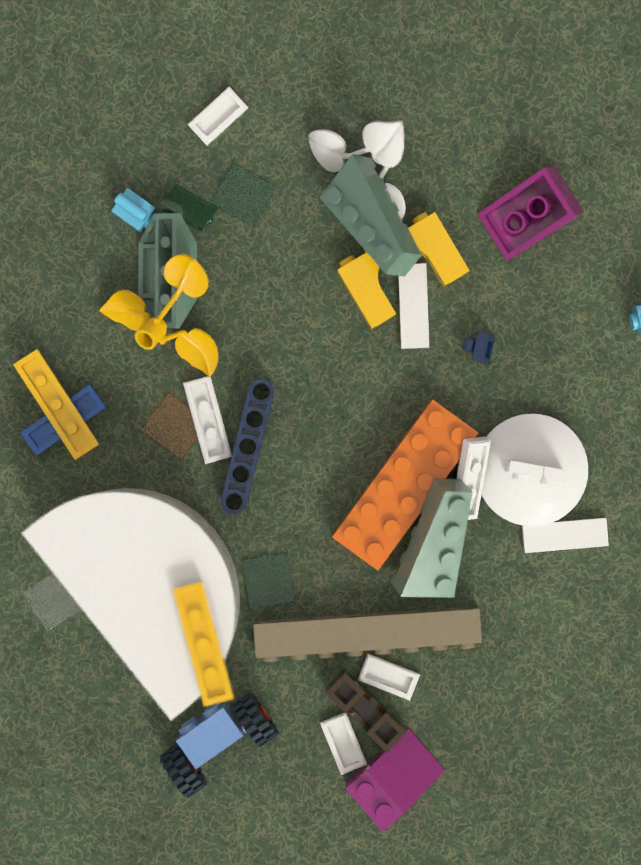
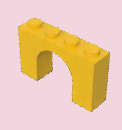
(361, 273)

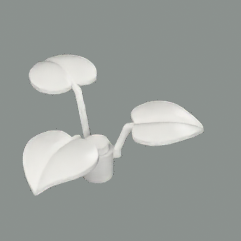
(380, 138)

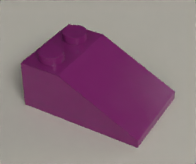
(530, 212)
(394, 780)

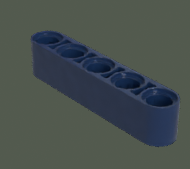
(241, 459)

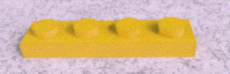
(56, 404)
(203, 643)

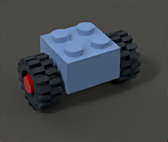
(211, 734)

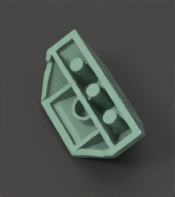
(161, 241)

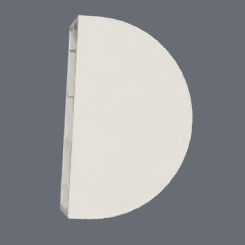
(121, 562)

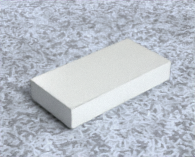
(218, 116)
(388, 676)
(343, 743)

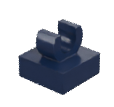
(481, 347)

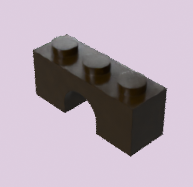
(366, 709)

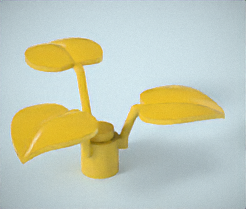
(129, 310)

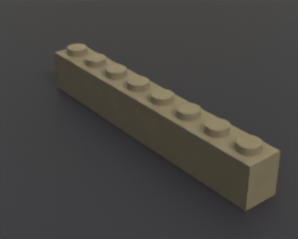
(367, 632)

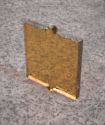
(172, 426)

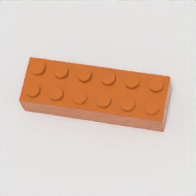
(402, 485)

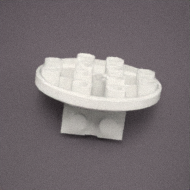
(534, 470)

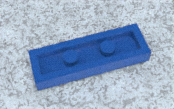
(42, 434)

